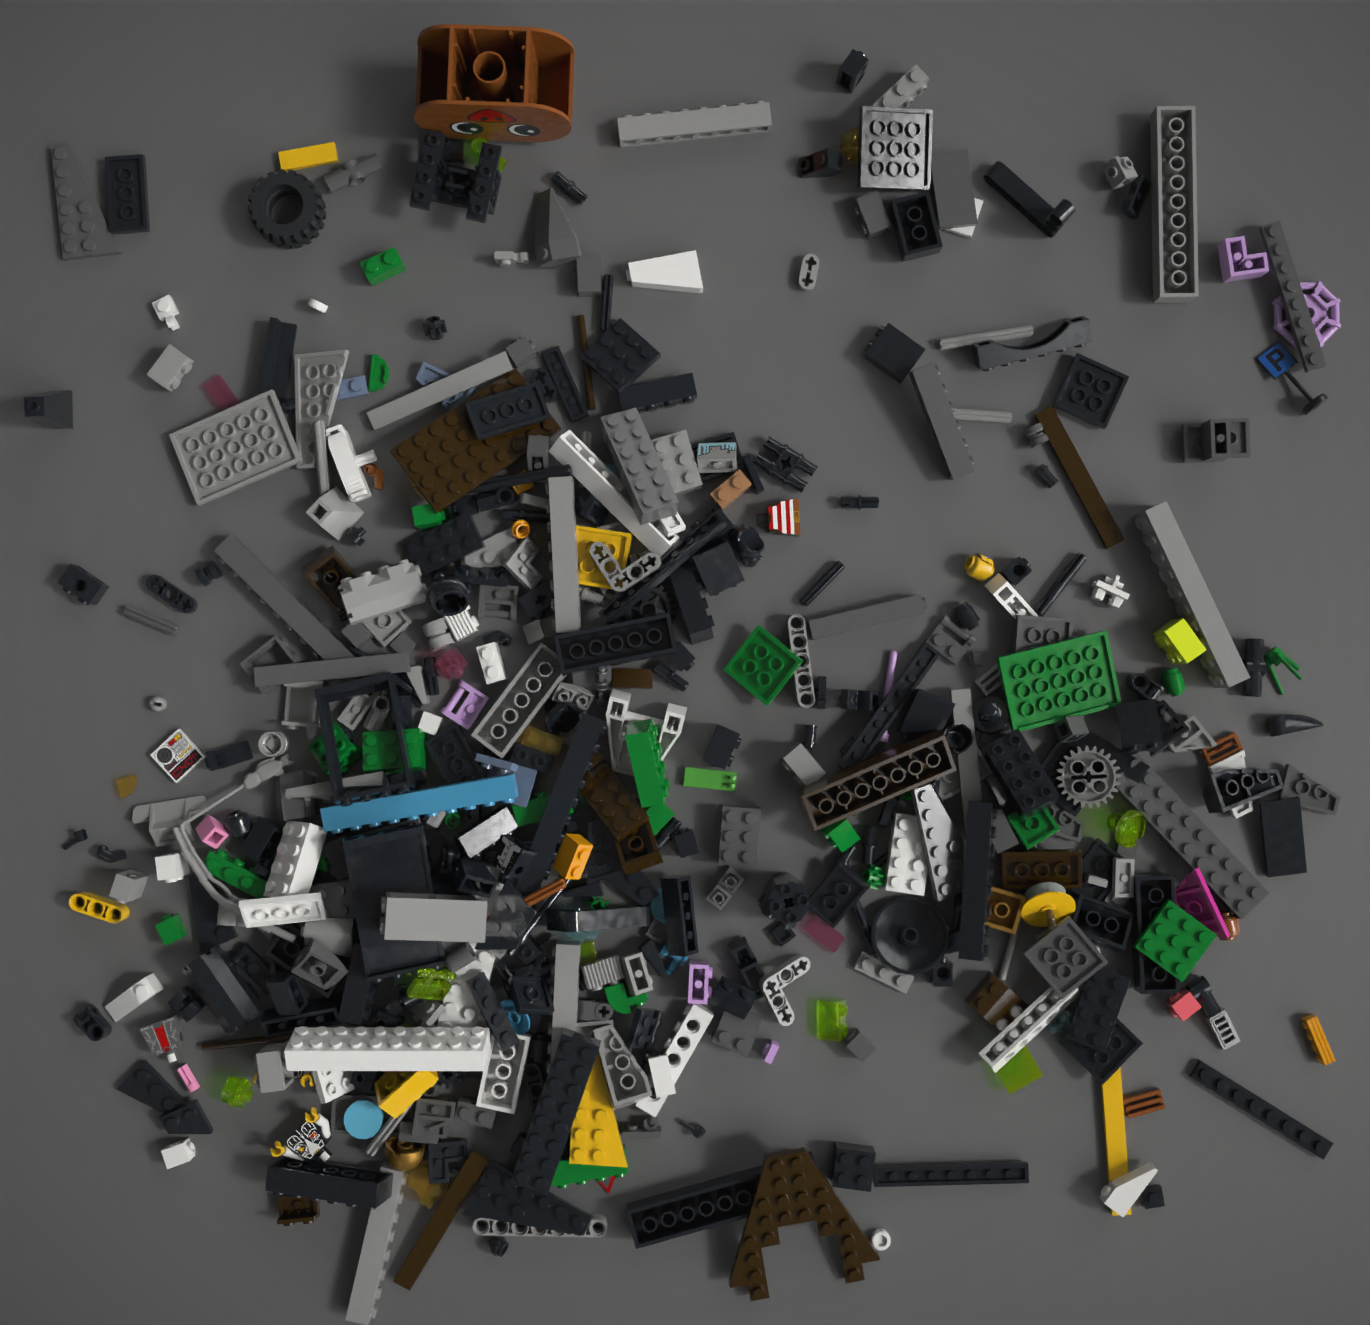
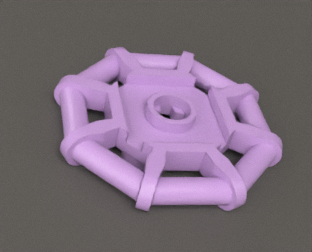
(1318, 313)

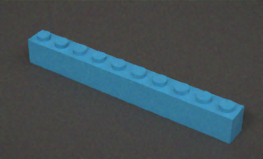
(420, 802)

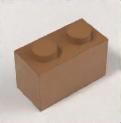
(730, 490)

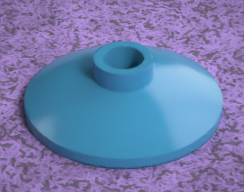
(519, 1022)

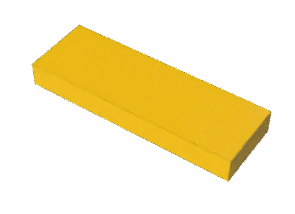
(308, 157)

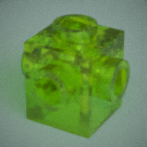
(237, 1092)

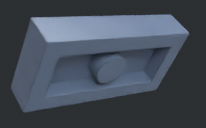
(353, 388)

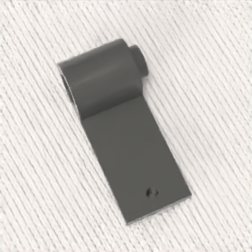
(458, 954)

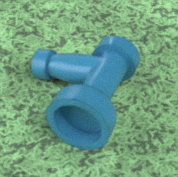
(681, 960)

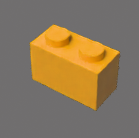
(572, 856)

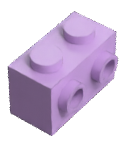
(698, 982)

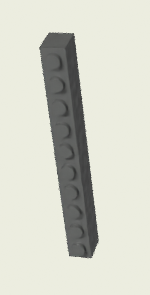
(282, 601)

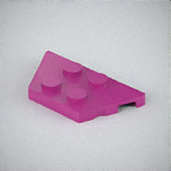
(1197, 901)

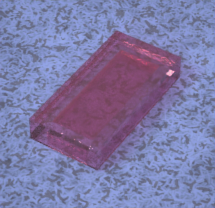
(221, 393)
(824, 933)

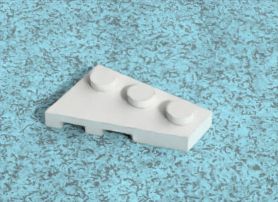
(1234, 761)

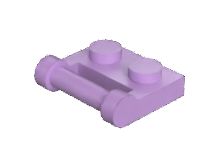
(469, 709)

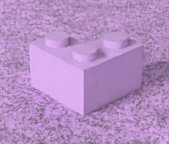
(1236, 263)

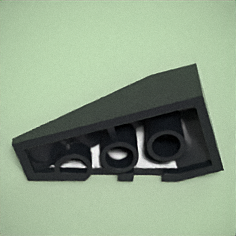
(1239, 786)

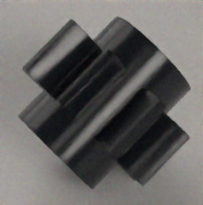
(434, 328)

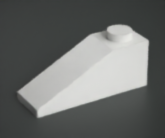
(1009, 597)
(134, 997)
(1125, 1190)

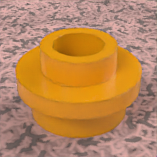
(524, 532)

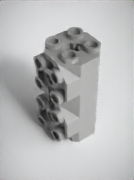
(382, 593)

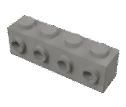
(904, 90)

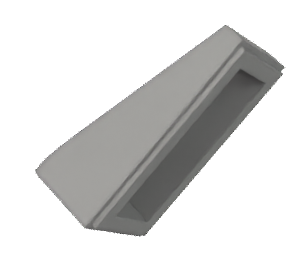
(418, 682)
(1229, 1026)

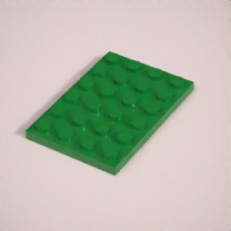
(1058, 681)

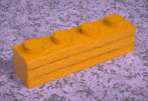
(1318, 1039)

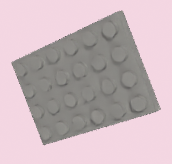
(235, 447)

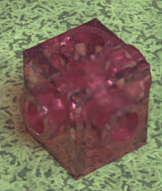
(451, 664)

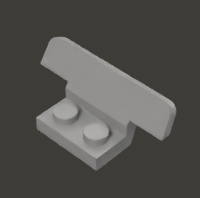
(169, 814)

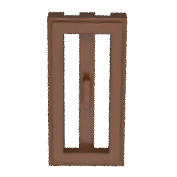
(1206, 756)
(1159, 1099)

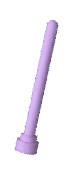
(889, 683)

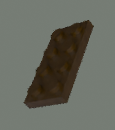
(613, 801)
(1034, 866)

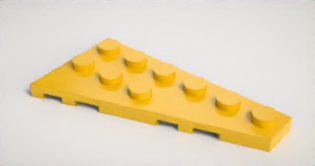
(595, 1128)

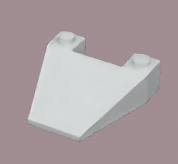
(618, 721)

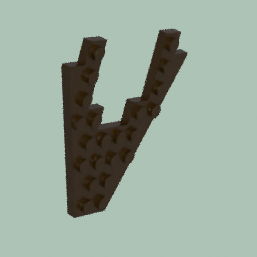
(792, 1193)

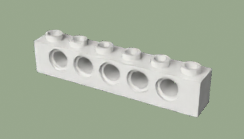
(692, 1012)
(1025, 1028)

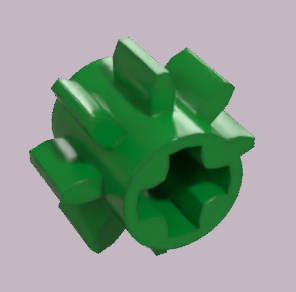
(874, 876)
(596, 900)

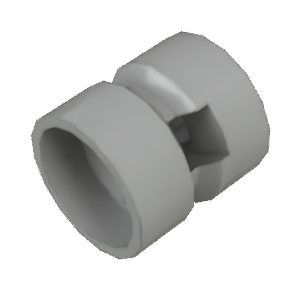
(438, 636)
(274, 743)

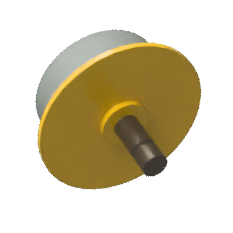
(1047, 905)

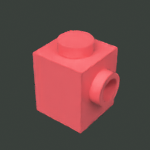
(1182, 1004)

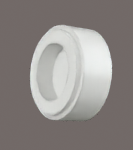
(317, 305)
(880, 1239)

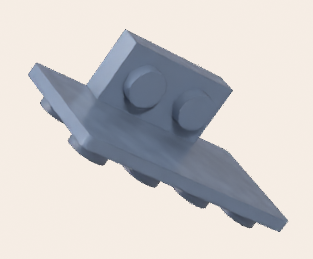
(524, 776)

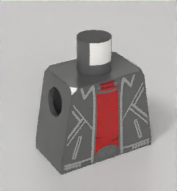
(165, 1036)

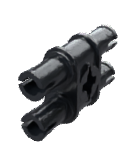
(774, 467)

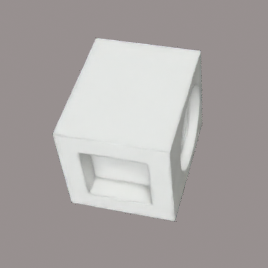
(178, 1153)

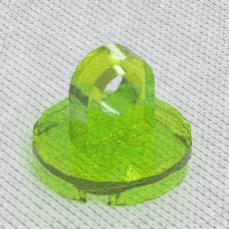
(1129, 828)

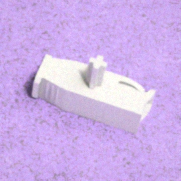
(349, 463)

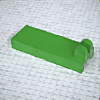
(710, 778)

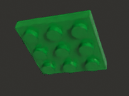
(763, 665)
(1175, 940)

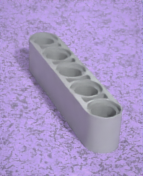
(806, 669)

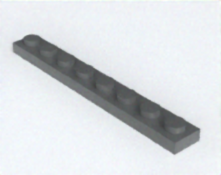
(1292, 296)

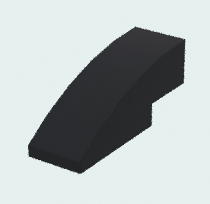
(748, 965)

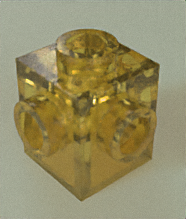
(849, 144)

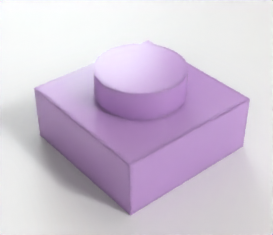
(770, 1051)

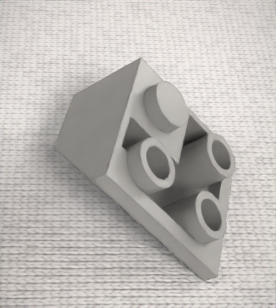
(335, 513)

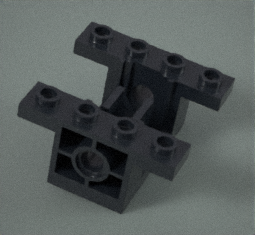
(439, 181)

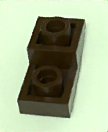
(632, 678)

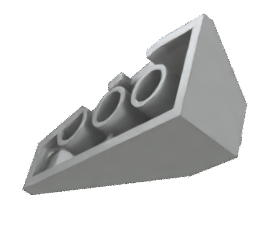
(623, 1075)

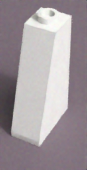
(668, 272)

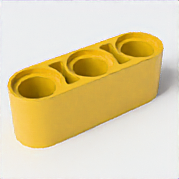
(90, 907)

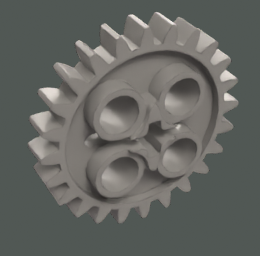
(1089, 795)

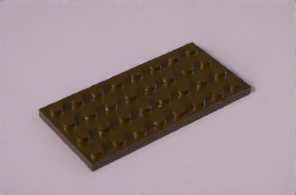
(448, 459)

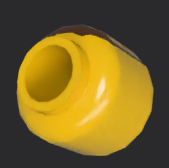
(979, 567)

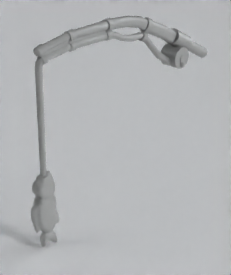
(263, 772)

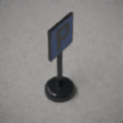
(1278, 362)

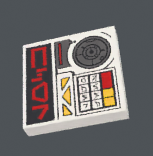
(178, 755)

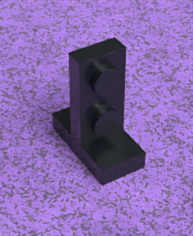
(590, 509)

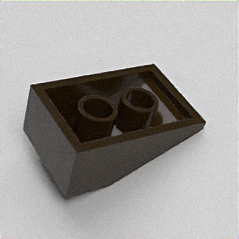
(325, 576)
(639, 849)
(996, 1002)

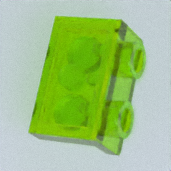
(831, 1020)

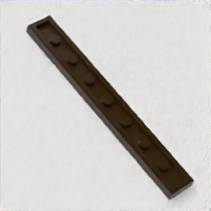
(1079, 478)
(441, 1219)

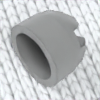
(158, 699)

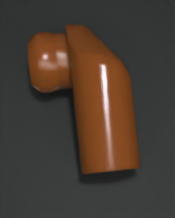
(376, 473)

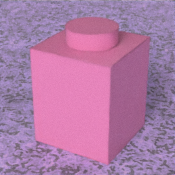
(212, 831)

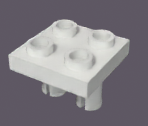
(332, 1084)

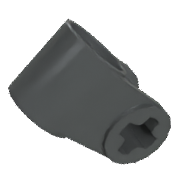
(591, 1009)

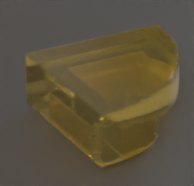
(127, 785)

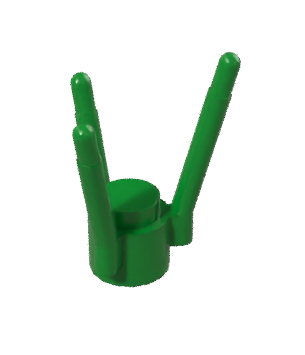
(1276, 657)

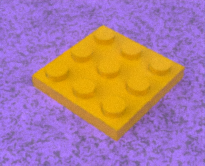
(588, 570)

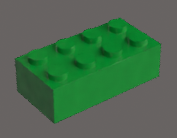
(647, 763)

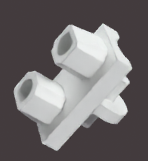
(1102, 588)

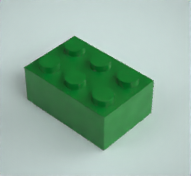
(383, 753)

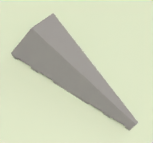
(351, 785)

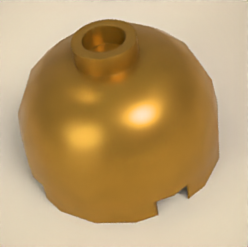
(403, 1154)

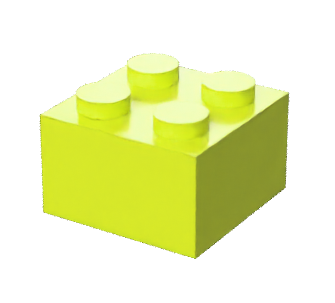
(1179, 641)

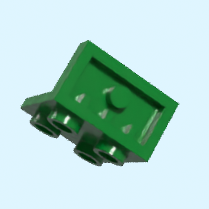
(347, 751)

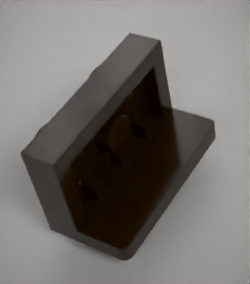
(297, 1210)

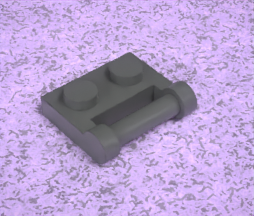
(498, 595)
(946, 645)

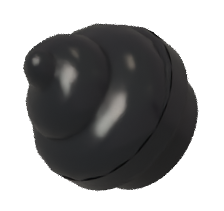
(498, 1246)

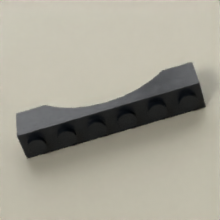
(1070, 333)

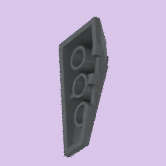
(553, 235)

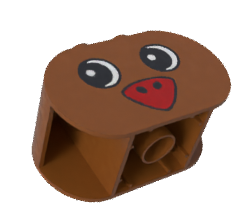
(494, 82)

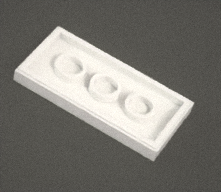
(282, 910)

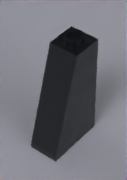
(51, 409)

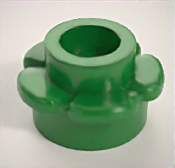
(453, 825)

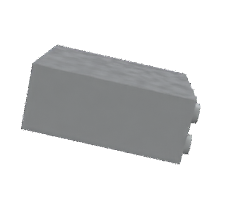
(433, 917)

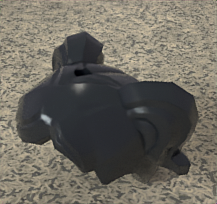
(747, 544)

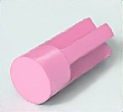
(188, 1078)

